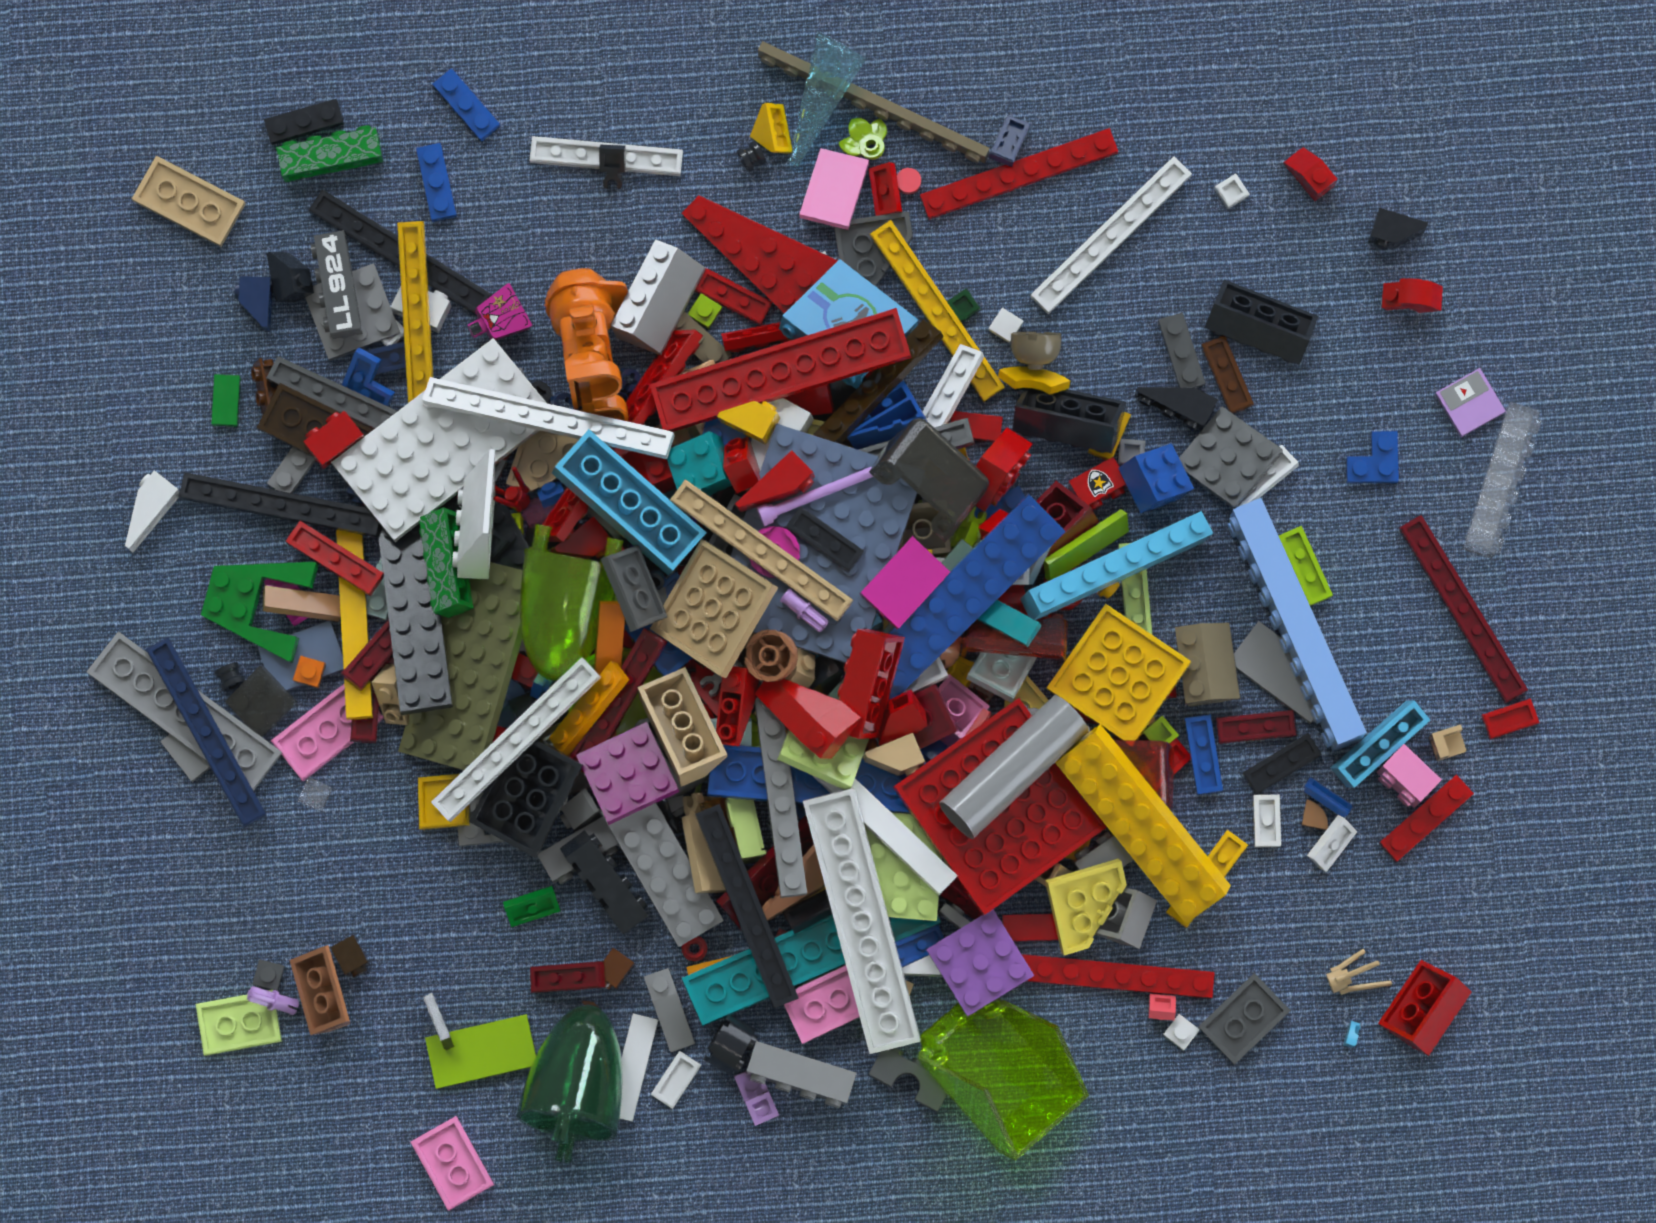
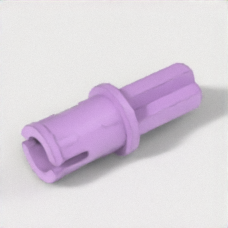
(804, 610)
(272, 1000)

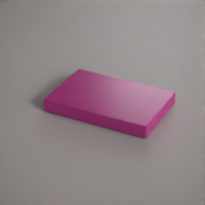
(904, 582)

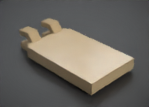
(703, 869)

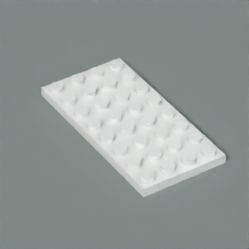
(427, 451)

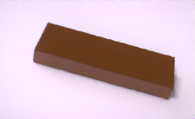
(1227, 375)

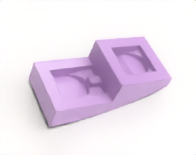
(756, 1099)

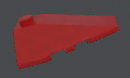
(812, 717)

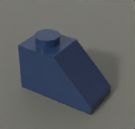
(256, 298)

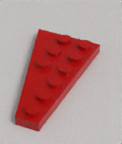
(766, 257)

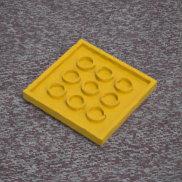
(1119, 674)

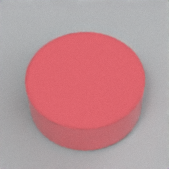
(908, 181)

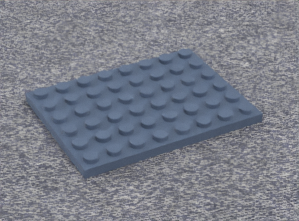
(864, 513)

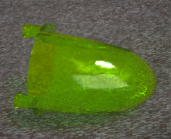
(561, 605)

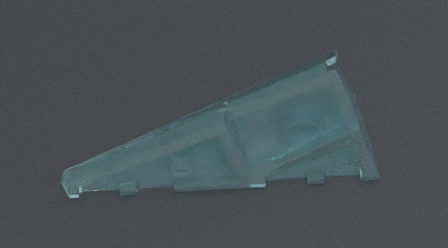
(829, 77)

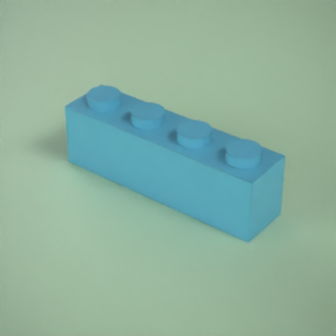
(1380, 744)

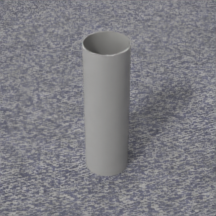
(1013, 766)

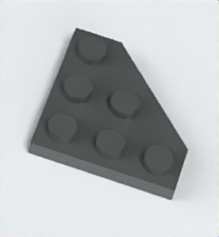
(860, 251)

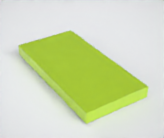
(482, 1051)

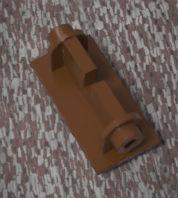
(264, 390)

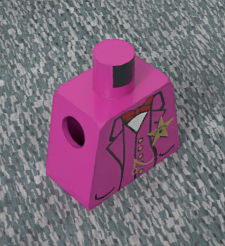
(500, 315)

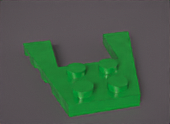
(235, 596)

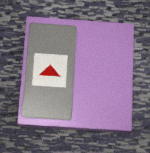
(1470, 402)

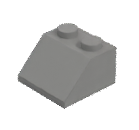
(1128, 918)

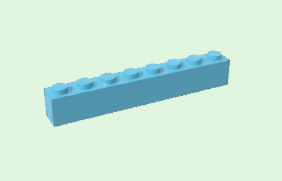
(1116, 566)

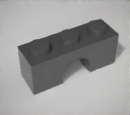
(892, 1065)

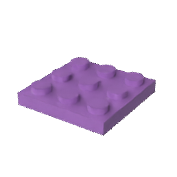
(980, 962)

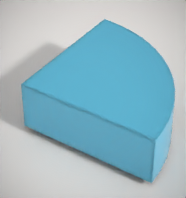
(1352, 1034)

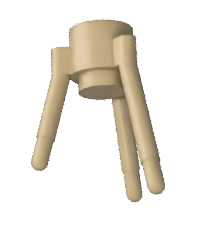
(1340, 979)

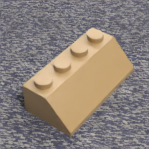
(682, 726)

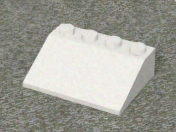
(476, 520)

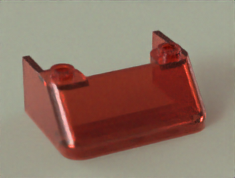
(1048, 642)

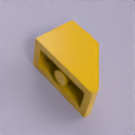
(752, 420)

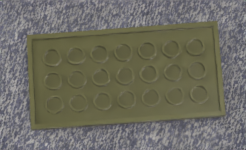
(480, 664)

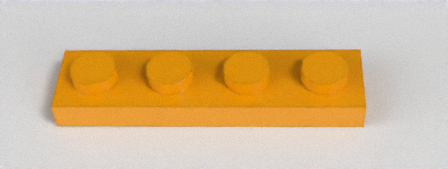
(589, 708)

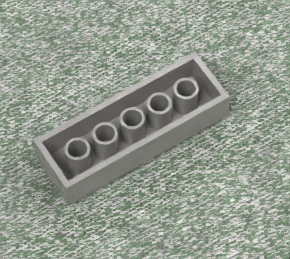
(665, 873)

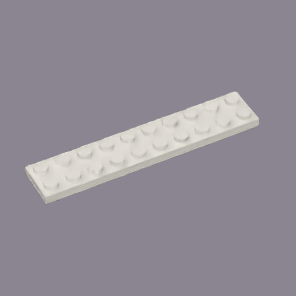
(861, 920)

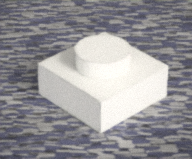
(1181, 1032)

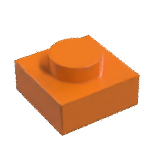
(309, 671)

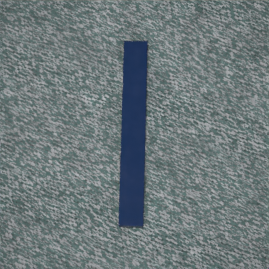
(206, 732)

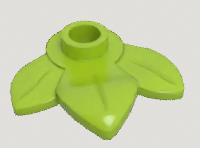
(863, 135)

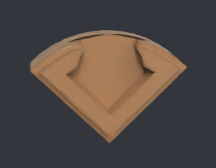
(1314, 816)

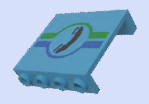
(837, 300)

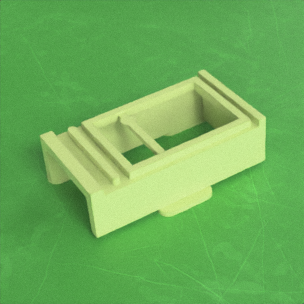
(746, 828)

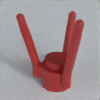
(514, 496)

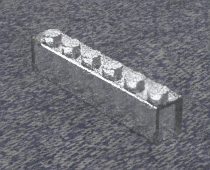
(1501, 480)

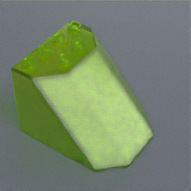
(1004, 1072)

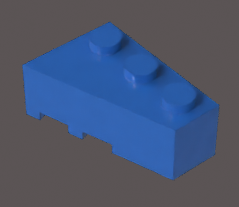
(887, 418)

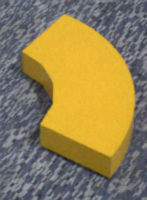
(1037, 379)

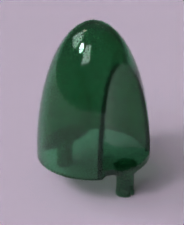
(575, 1081)

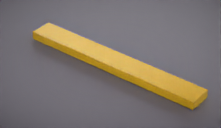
(932, 303)
(415, 306)
(354, 630)

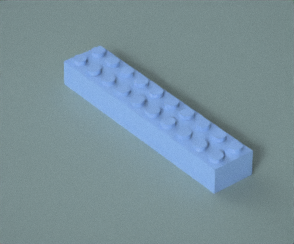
(1296, 625)

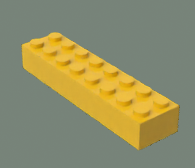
(1143, 824)

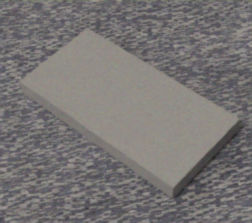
(1269, 667)

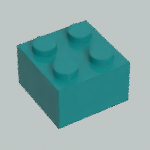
(700, 463)

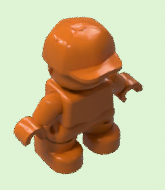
(581, 314)

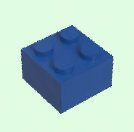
(1156, 478)

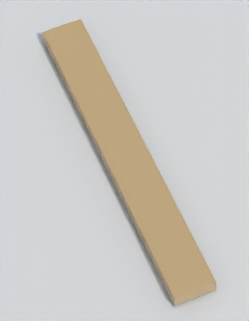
(761, 550)

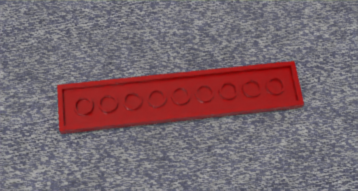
(781, 370)
(639, 407)

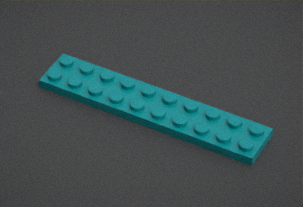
(807, 955)

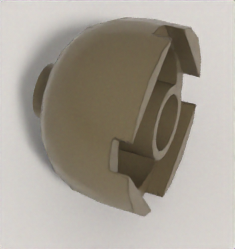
(1035, 348)

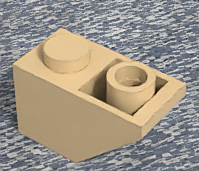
(387, 696)

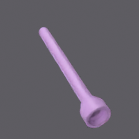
(769, 512)

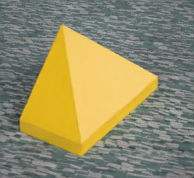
(772, 129)

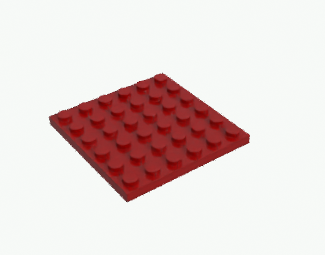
(1022, 840)

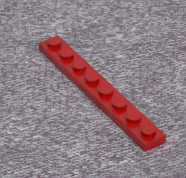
(1022, 173)
(1120, 976)

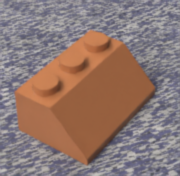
(320, 991)

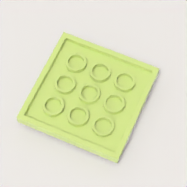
(901, 888)

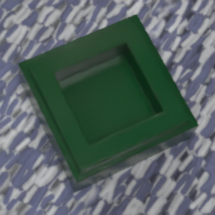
(964, 305)

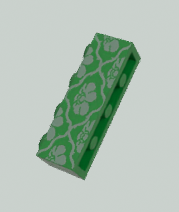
(329, 154)
(448, 593)

